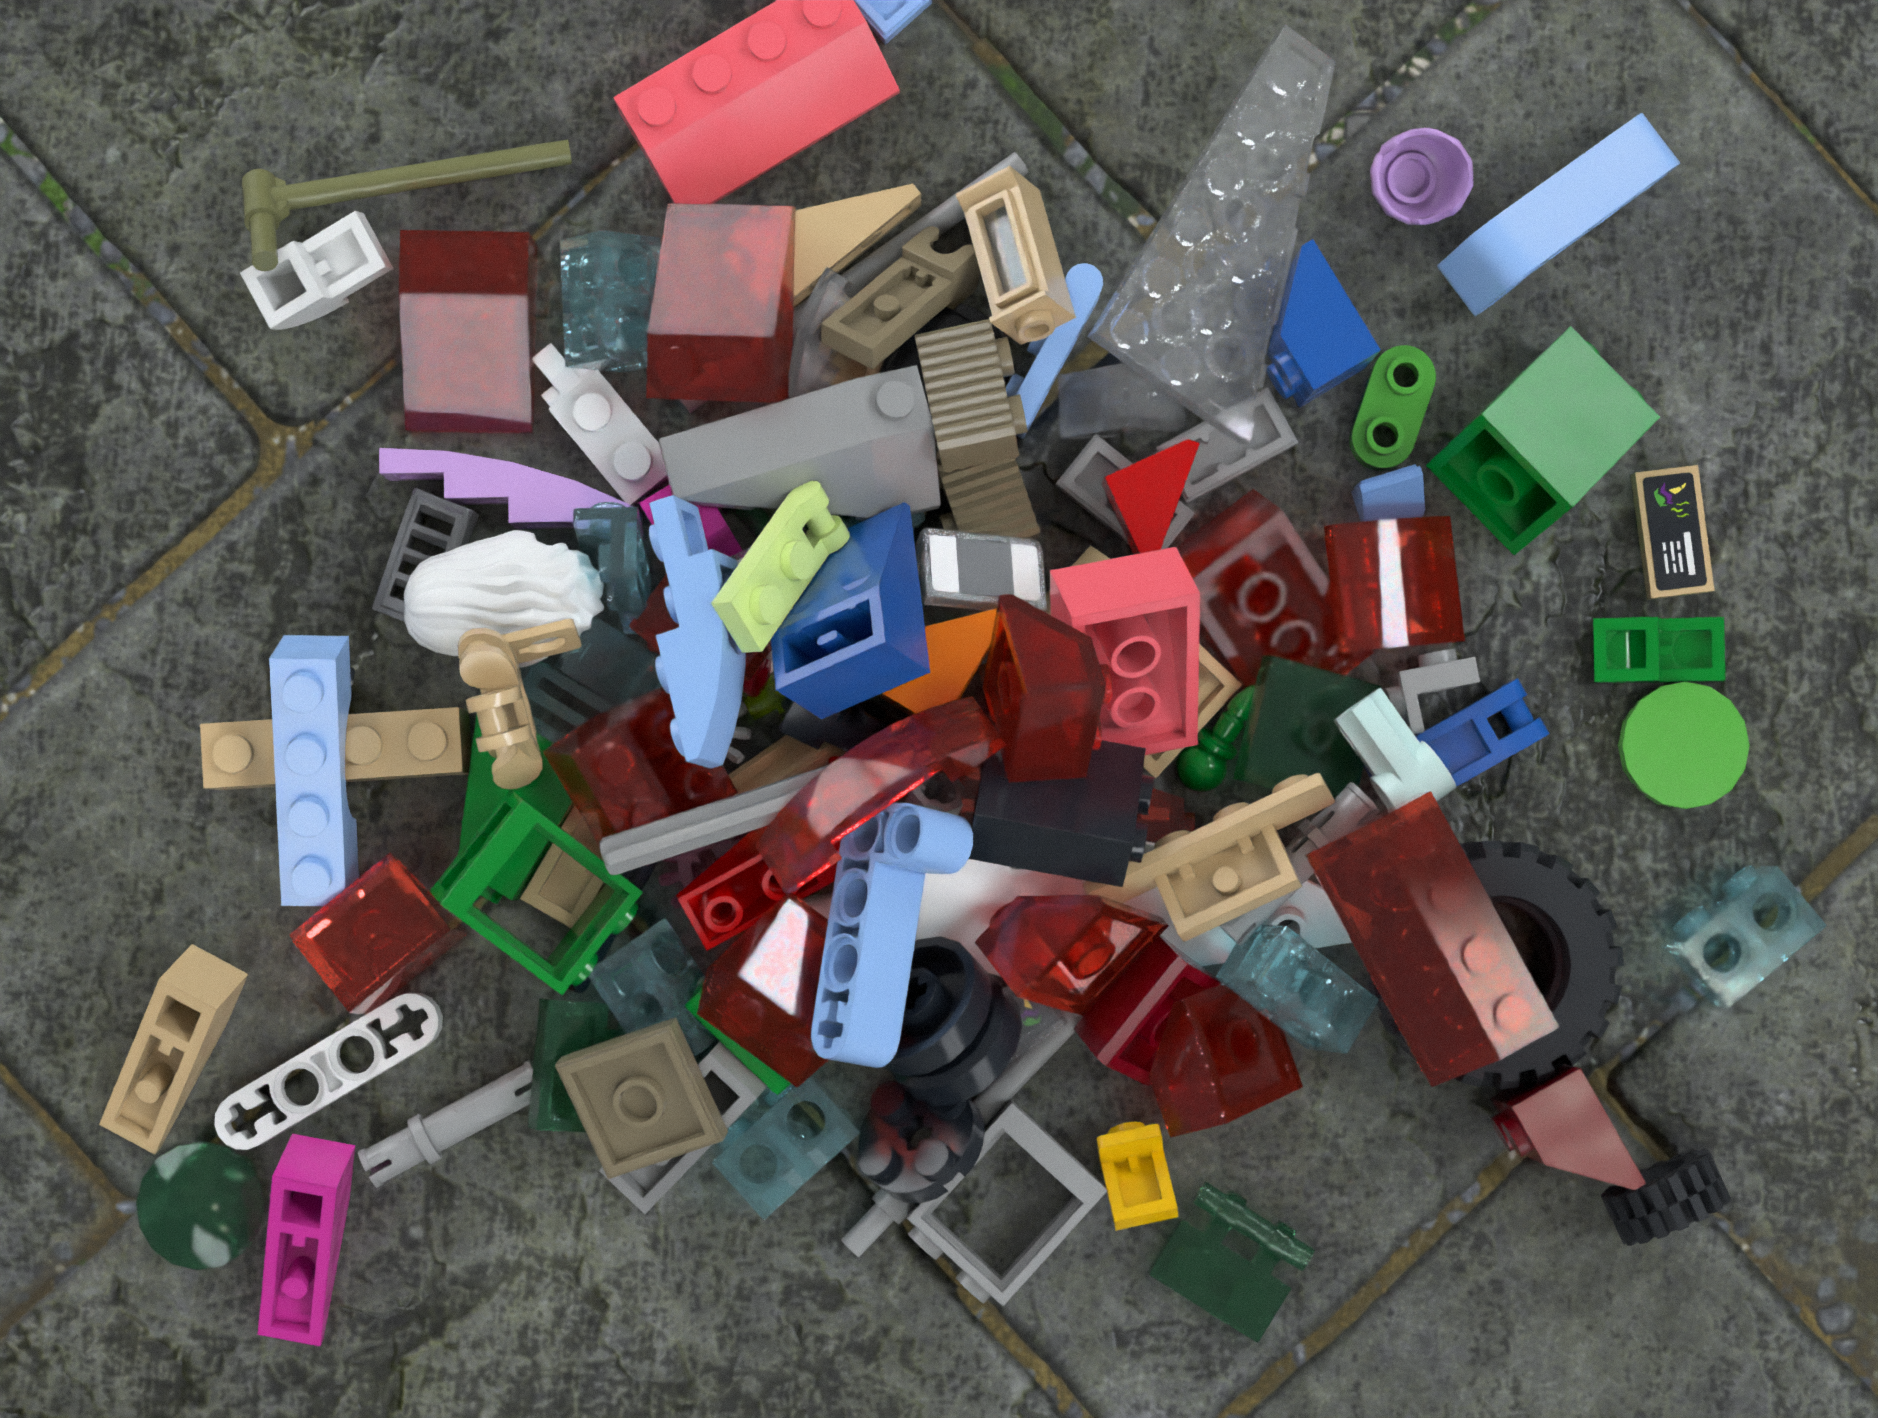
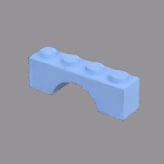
(309, 737)

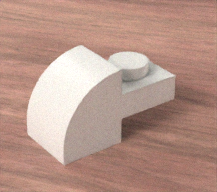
(318, 273)

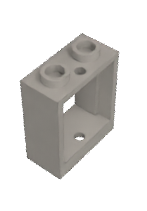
(976, 1274)

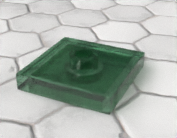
(1294, 728)

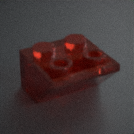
(628, 770)

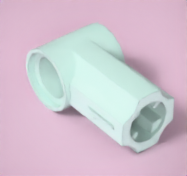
(1392, 752)

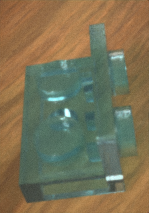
(619, 551)

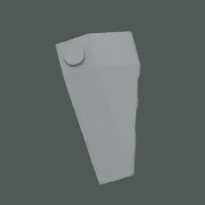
(858, 438)

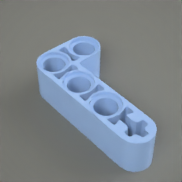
(1557, 213)
(876, 928)

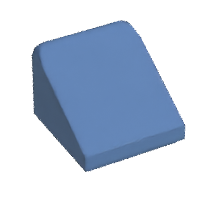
(1391, 495)

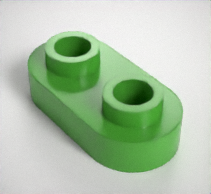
(1393, 407)

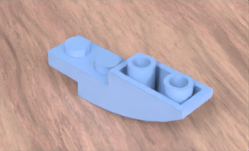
(700, 658)

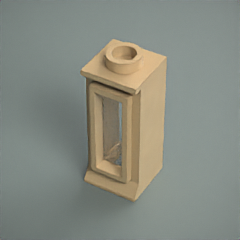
(1016, 256)

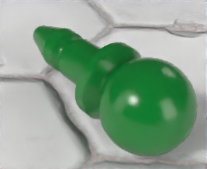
(1205, 764)

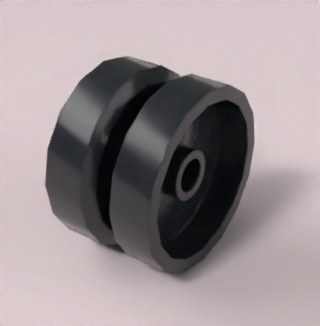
(954, 1027)

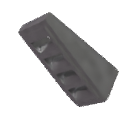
(410, 529)

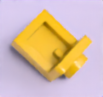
(1136, 1175)

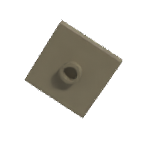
(641, 1098)

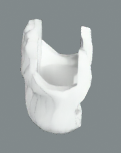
(500, 586)

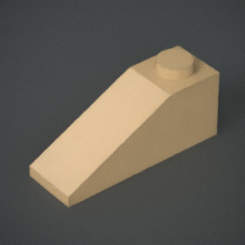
(844, 230)
(172, 1046)

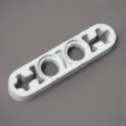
(332, 1076)

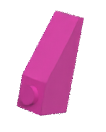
(304, 1237)

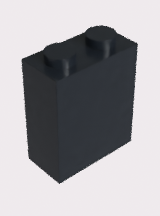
(1066, 825)

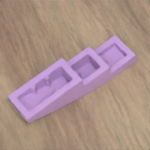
(532, 496)

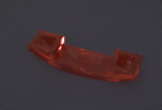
(870, 779)

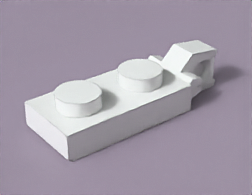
(602, 427)

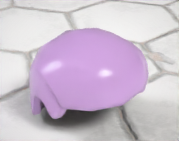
(1421, 176)

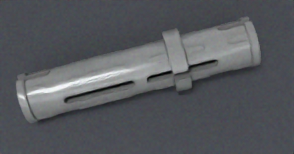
(1349, 811)
(449, 1125)

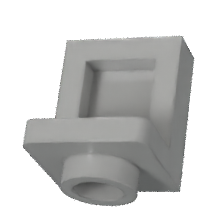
(1436, 673)

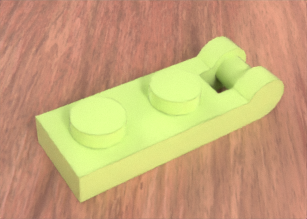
(779, 567)

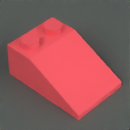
(1147, 632)

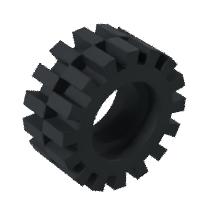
(1672, 1198)

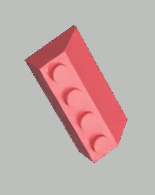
(756, 96)

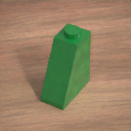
(482, 797)

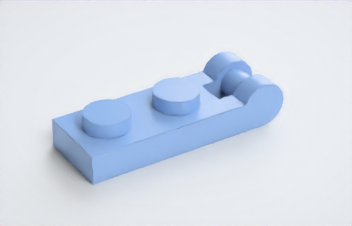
(1084, 288)

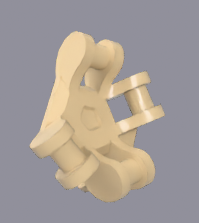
(503, 708)

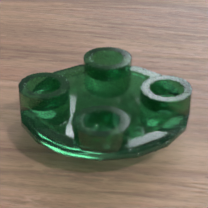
(200, 1205)

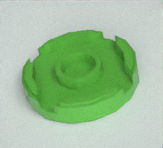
(1683, 745)

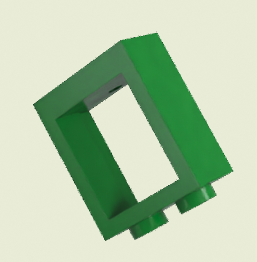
(486, 855)

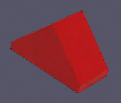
(1148, 494)

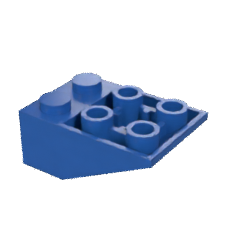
(856, 621)

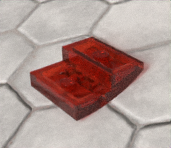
(1394, 583)

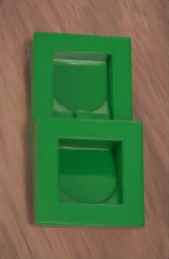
(1659, 650)

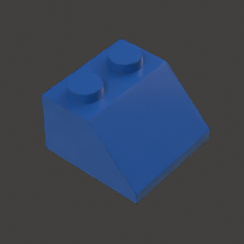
(1317, 332)

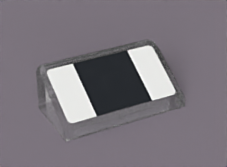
(976, 568)

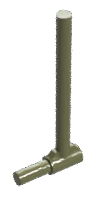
(269, 199)

